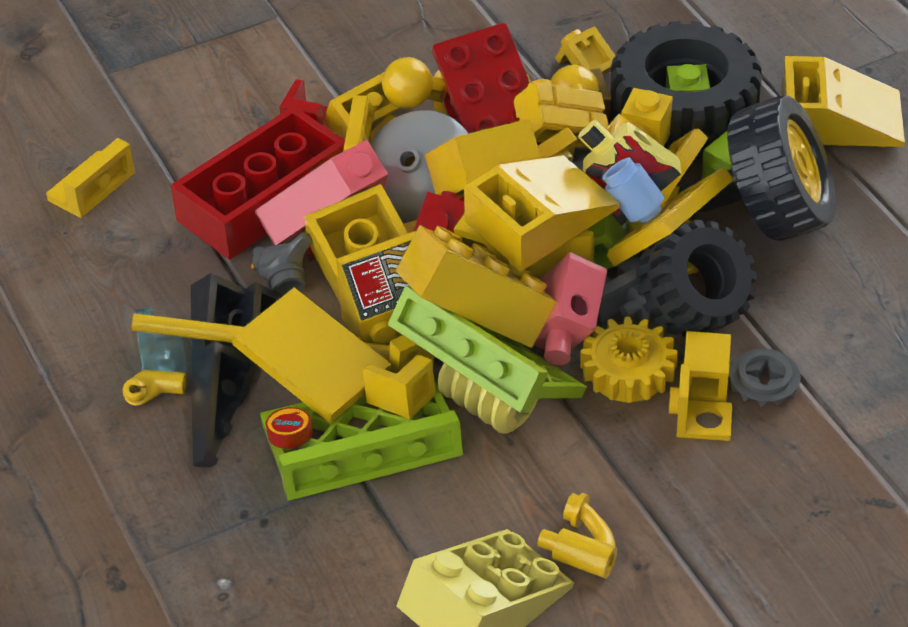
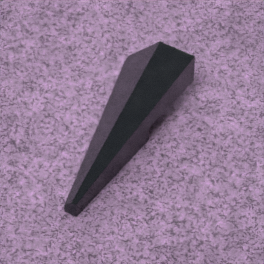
(218, 368)

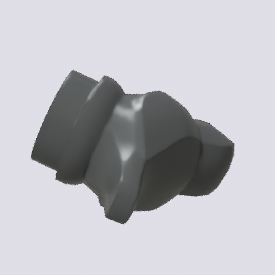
(282, 264)

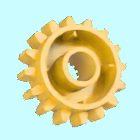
(628, 360)

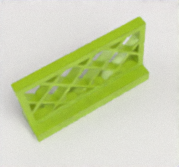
(482, 354)
(366, 451)

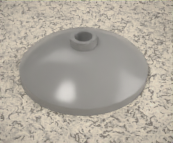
(406, 137)

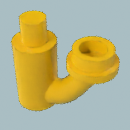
(579, 551)

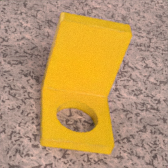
(689, 410)

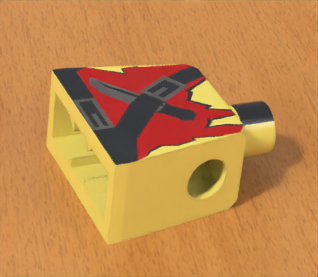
(623, 143)

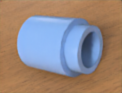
(634, 190)

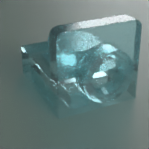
(160, 351)

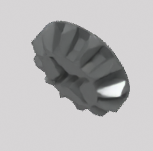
(782, 373)

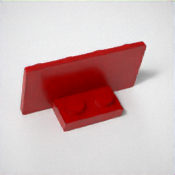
(481, 77)

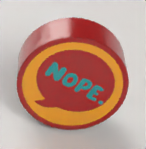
(289, 427)

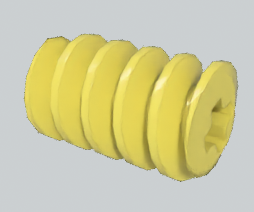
(480, 401)

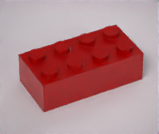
(224, 192)

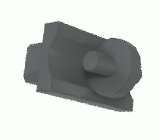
(621, 294)

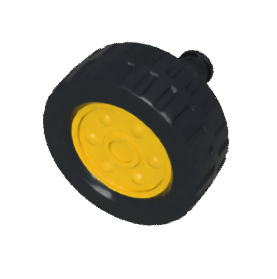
(777, 170)

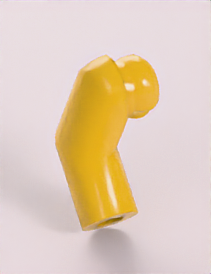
(152, 383)

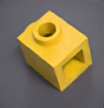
(650, 113)

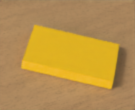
(672, 215)
(309, 354)

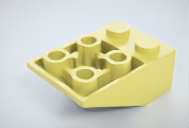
(482, 584)

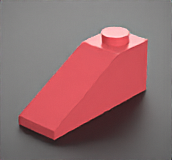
(327, 184)

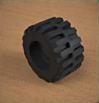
(721, 264)

